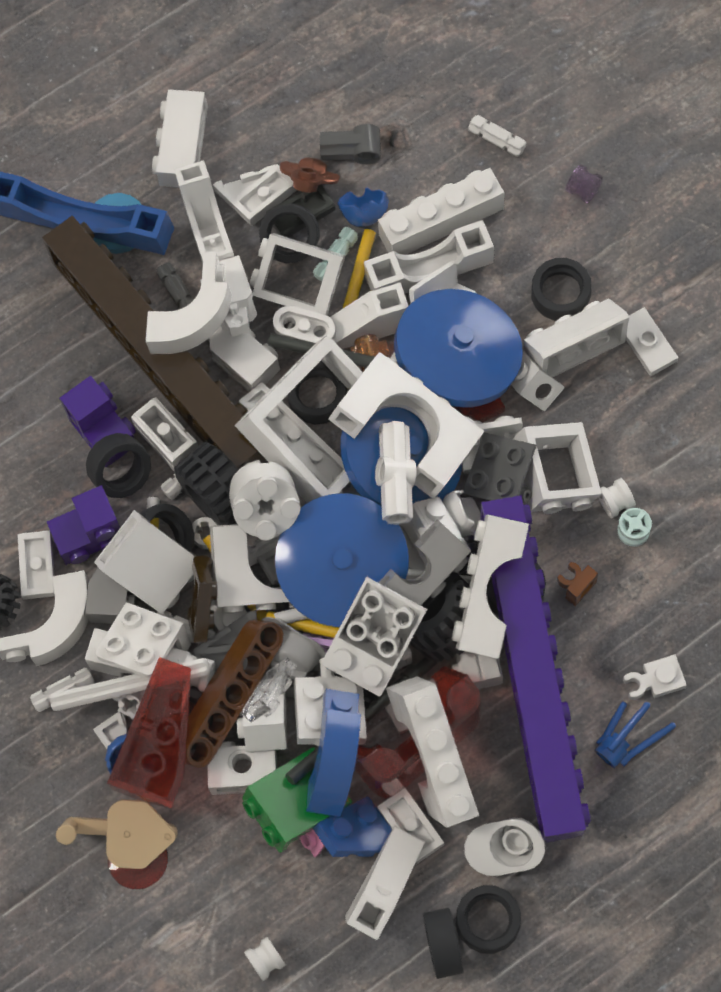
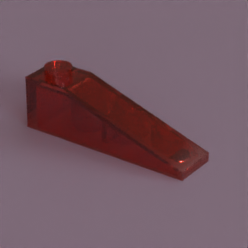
(155, 746)

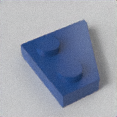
(357, 831)

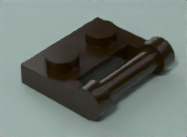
(204, 590)

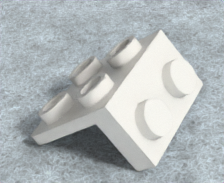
(140, 639)

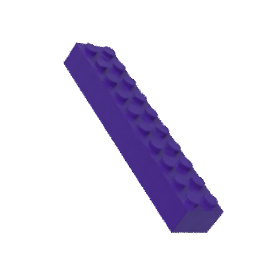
(537, 685)

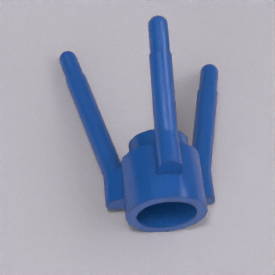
(614, 748)

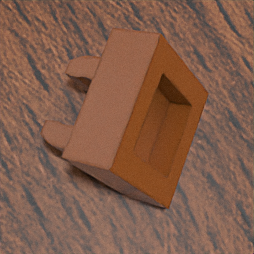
(580, 585)

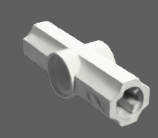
(395, 473)

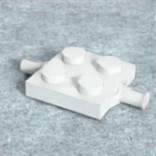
(309, 703)

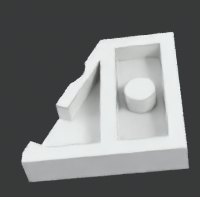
(256, 192)

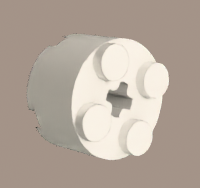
(264, 499)

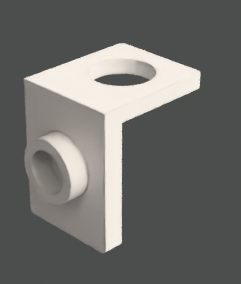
(530, 378)

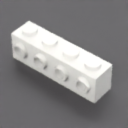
(441, 213)

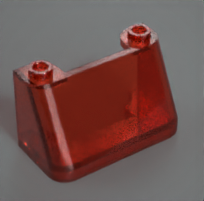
(391, 770)

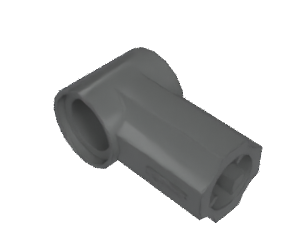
(360, 144)

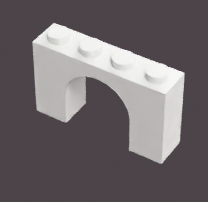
(448, 430)
(233, 574)
(446, 788)

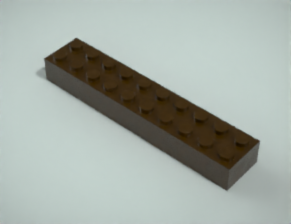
(125, 313)

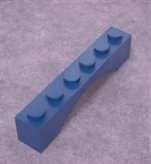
(124, 225)

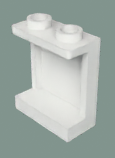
(147, 563)

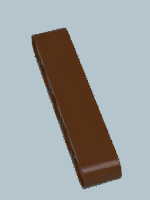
(241, 684)

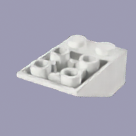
(373, 636)

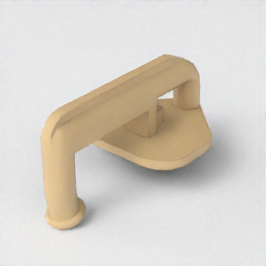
(132, 829)

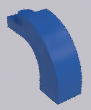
(336, 753)

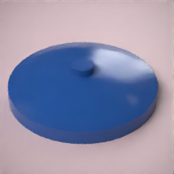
(459, 346)
(363, 452)
(333, 551)

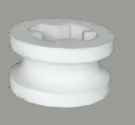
(197, 525)

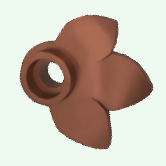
(308, 174)

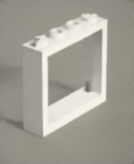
(266, 440)

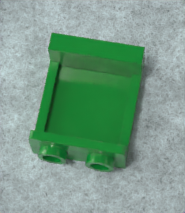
(282, 806)

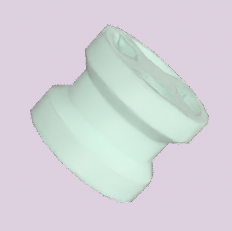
(637, 520)

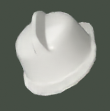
(504, 847)

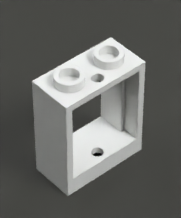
(329, 281)
(560, 436)

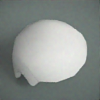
(463, 512)

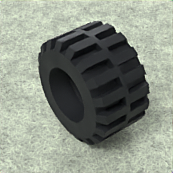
(207, 481)
(436, 628)

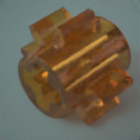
(370, 345)

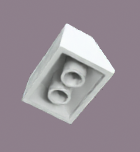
(578, 337)

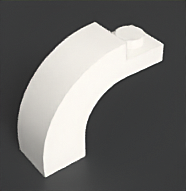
(203, 210)
(198, 321)
(61, 629)

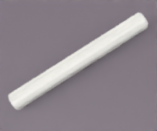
(116, 687)

